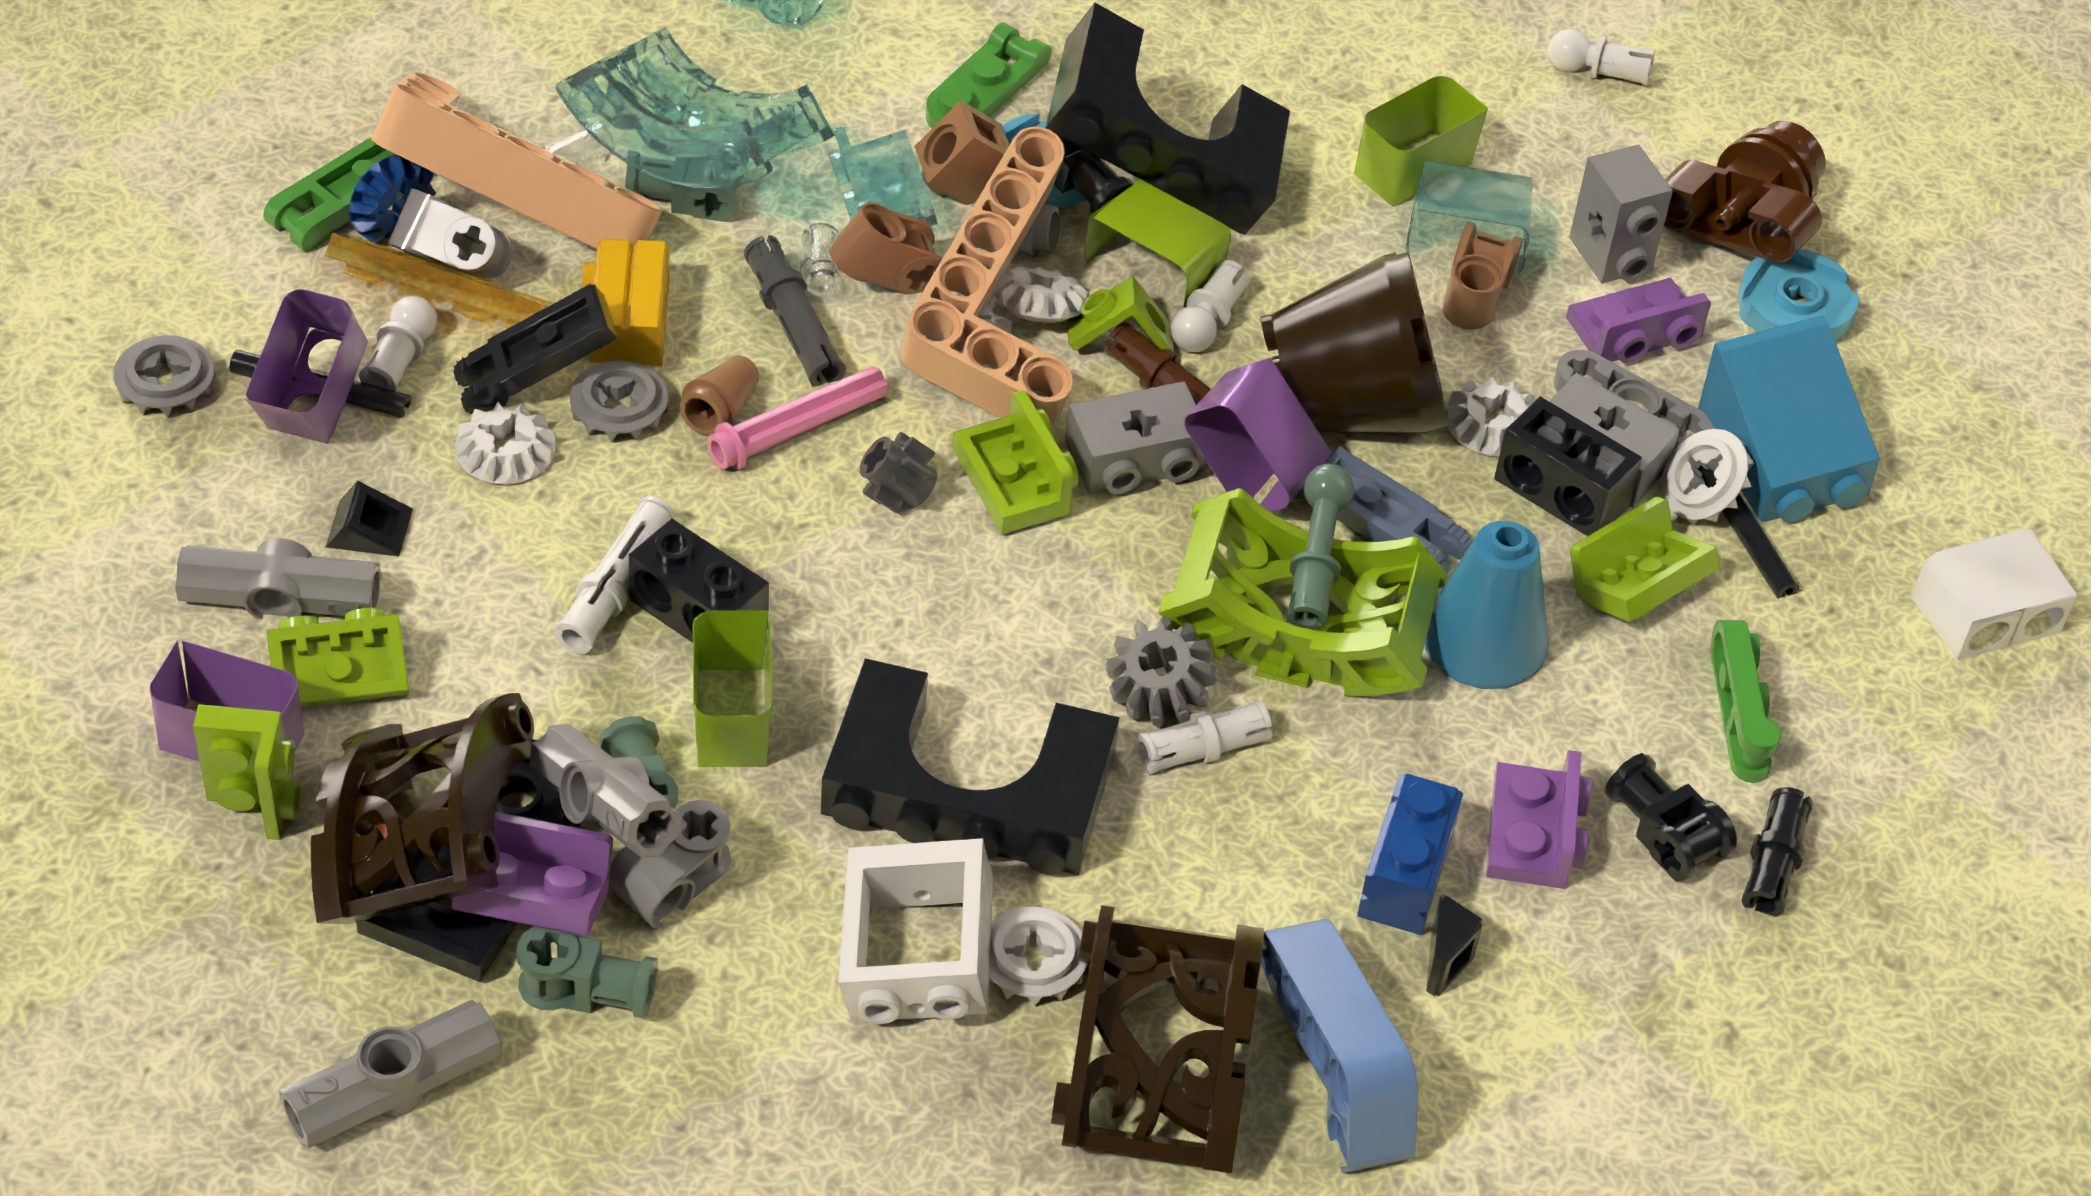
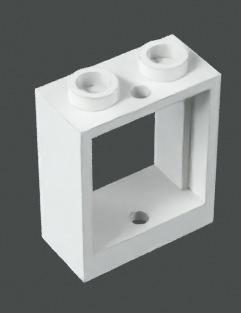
(917, 877)

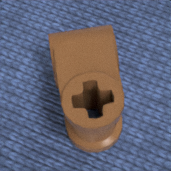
(886, 249)
(1479, 277)

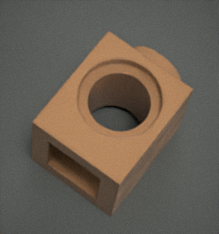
(961, 153)

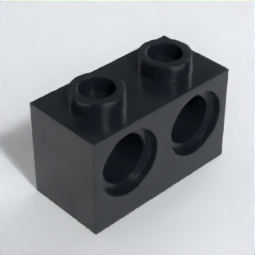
(1567, 467)
(683, 575)

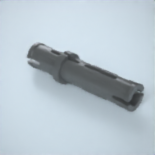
(785, 294)

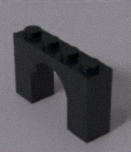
(1104, 112)
(1034, 820)

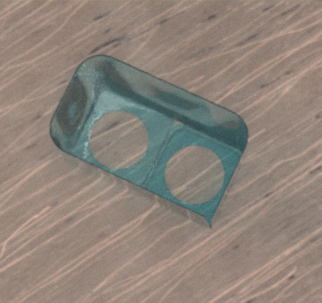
(1476, 196)

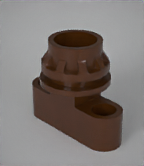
(1756, 194)

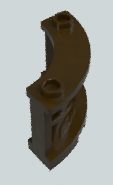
(380, 762)
(1206, 1106)

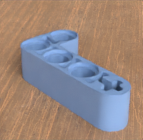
(1347, 1041)

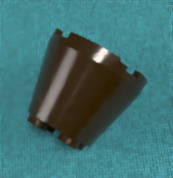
(1361, 352)

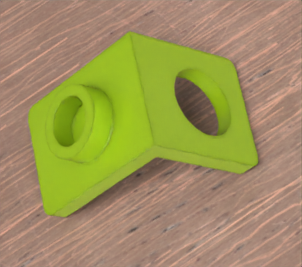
(1110, 307)

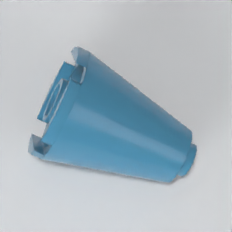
(1492, 611)

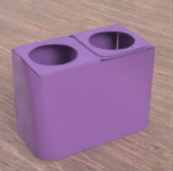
(270, 387)
(1256, 429)
(218, 681)

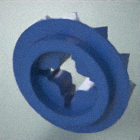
(379, 188)

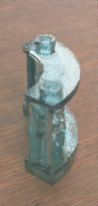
(682, 128)

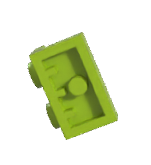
(342, 658)
(248, 763)

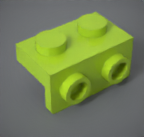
(1018, 466)
(1639, 562)

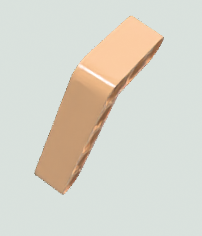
(433, 133)
(975, 274)

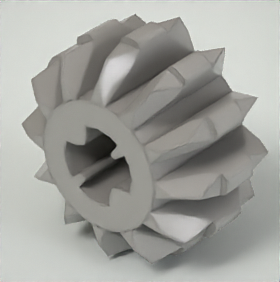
(1182, 659)

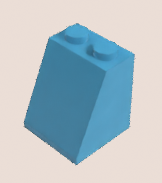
(1797, 416)

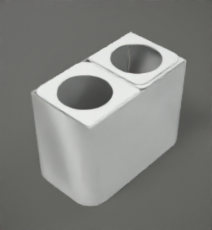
(1988, 584)

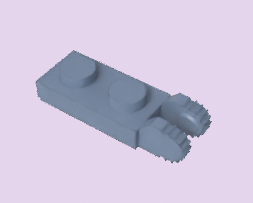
(1390, 511)

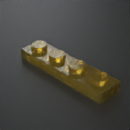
(424, 278)

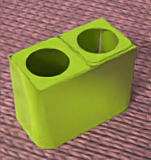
(1432, 106)
(1164, 226)
(732, 643)

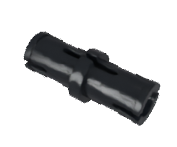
(1777, 851)

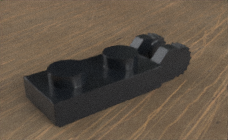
(535, 349)

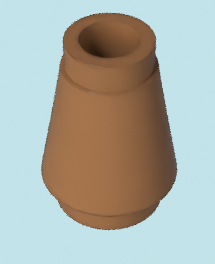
(718, 394)

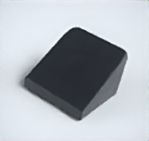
(369, 522)
(1452, 943)

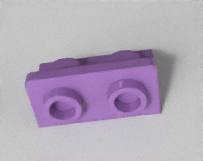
(1639, 320)
(1536, 823)
(545, 875)

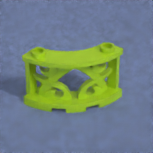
(1248, 625)

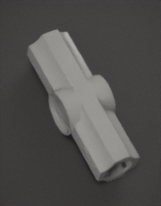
(276, 579)
(605, 790)
(358, 1089)

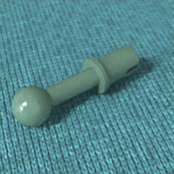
(1328, 491)

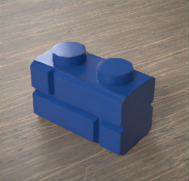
(1410, 853)

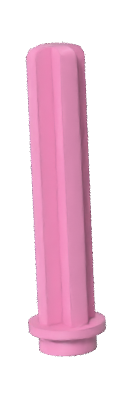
(736, 443)

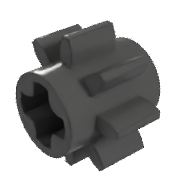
(898, 472)

